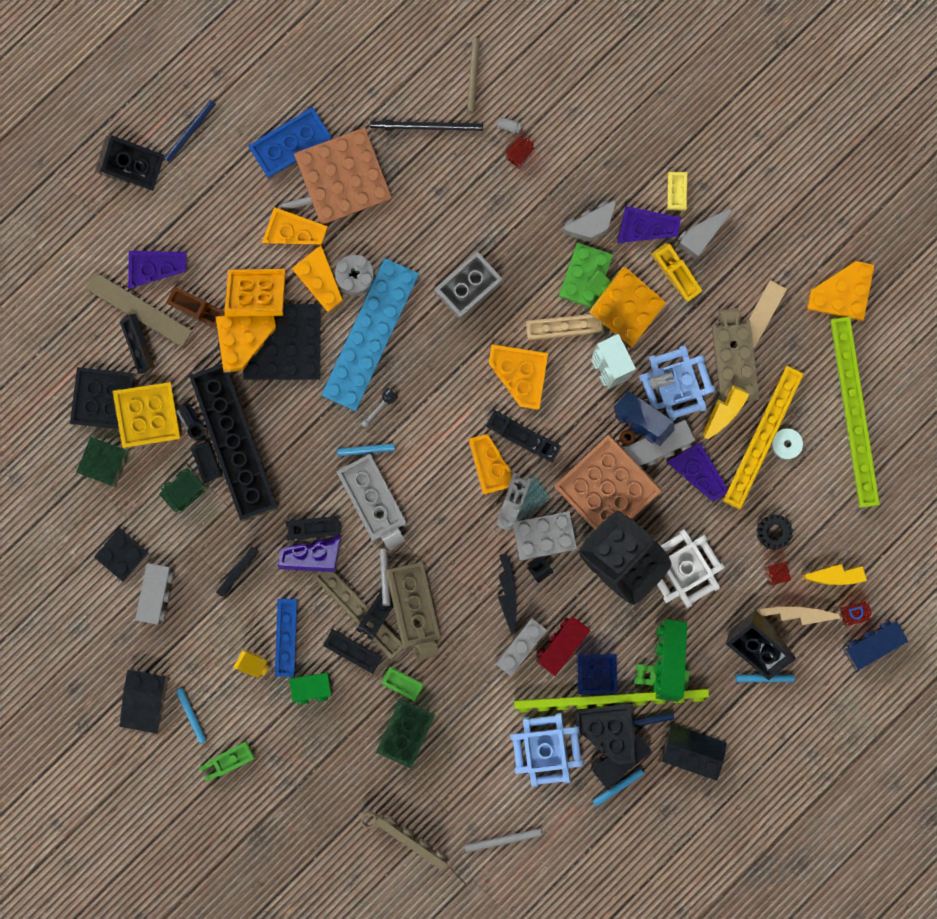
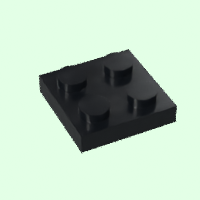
(121, 554)

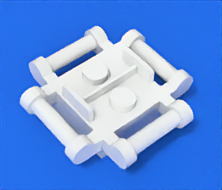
(690, 569)

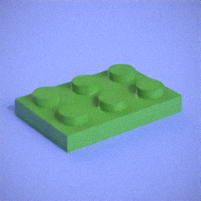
(580, 271)

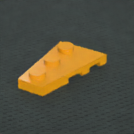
(293, 229)
(318, 278)
(489, 465)

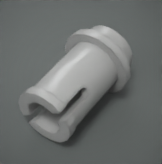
(509, 125)
(659, 381)

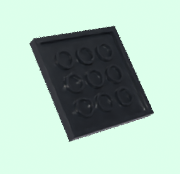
(291, 349)

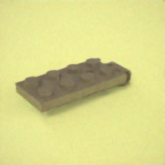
(737, 364)
(411, 602)
(407, 837)

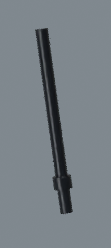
(389, 125)

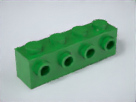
(670, 660)

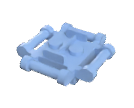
(685, 384)
(546, 750)

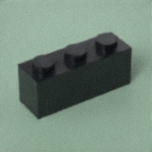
(609, 772)

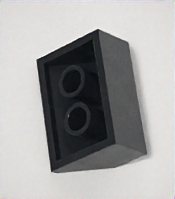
(693, 752)

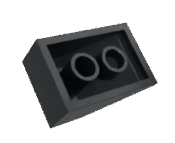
(129, 162)
(760, 645)
(143, 700)

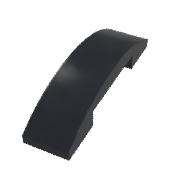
(523, 436)

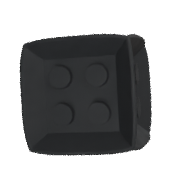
(625, 557)

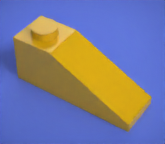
(252, 664)

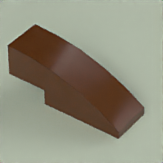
(194, 307)

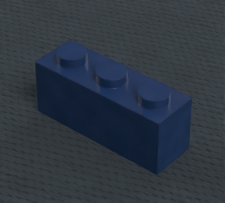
(643, 418)
(875, 644)

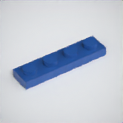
(286, 638)

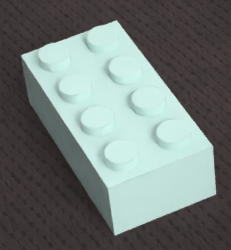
(613, 362)

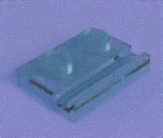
(534, 499)

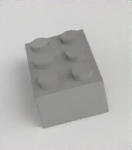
(468, 285)
(544, 536)

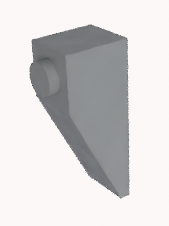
(700, 235)

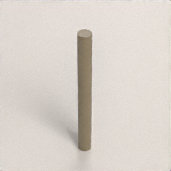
(473, 75)

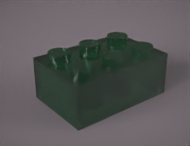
(405, 733)

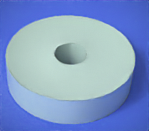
(795, 440)

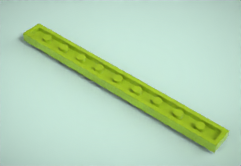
(854, 412)
(601, 700)

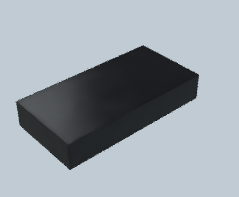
(206, 462)

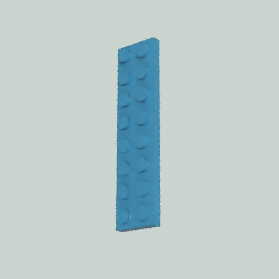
(370, 335)

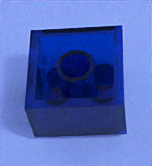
(596, 673)

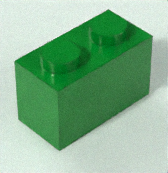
(310, 687)

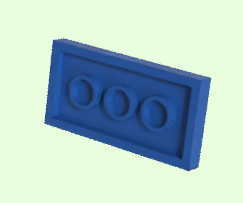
(277, 149)

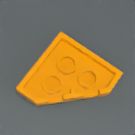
(844, 292)
(242, 338)
(520, 373)

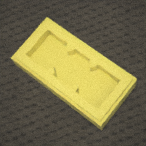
(677, 191)

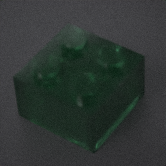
(103, 462)
(183, 490)

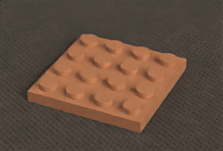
(342, 176)
(607, 483)

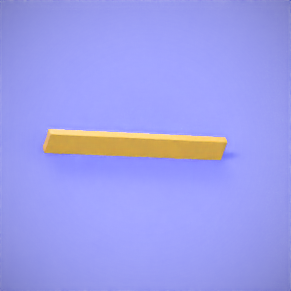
(763, 437)

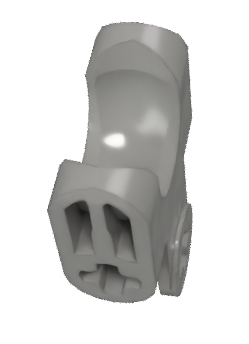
(513, 502)

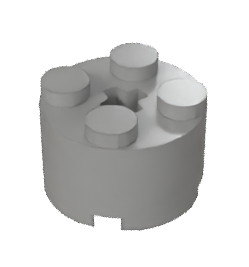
(364, 279)

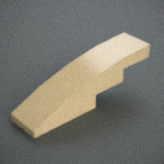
(804, 615)

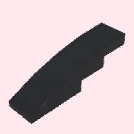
(508, 601)

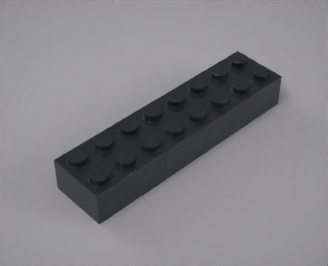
(233, 442)

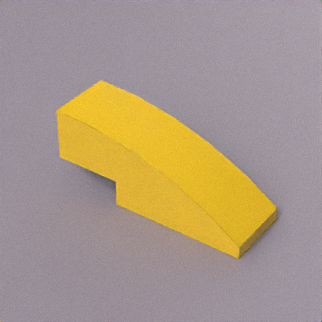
(676, 272)
(725, 411)
(836, 576)

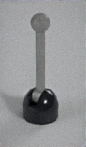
(388, 397)

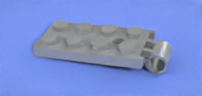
(368, 496)

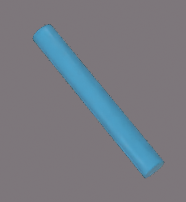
(365, 449)
(760, 678)
(191, 715)
(618, 787)

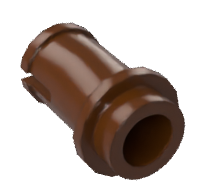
(630, 434)

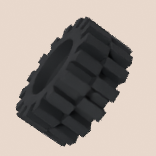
(782, 523)

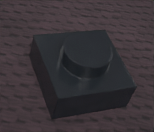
(540, 570)

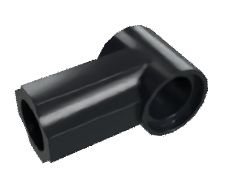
(191, 422)

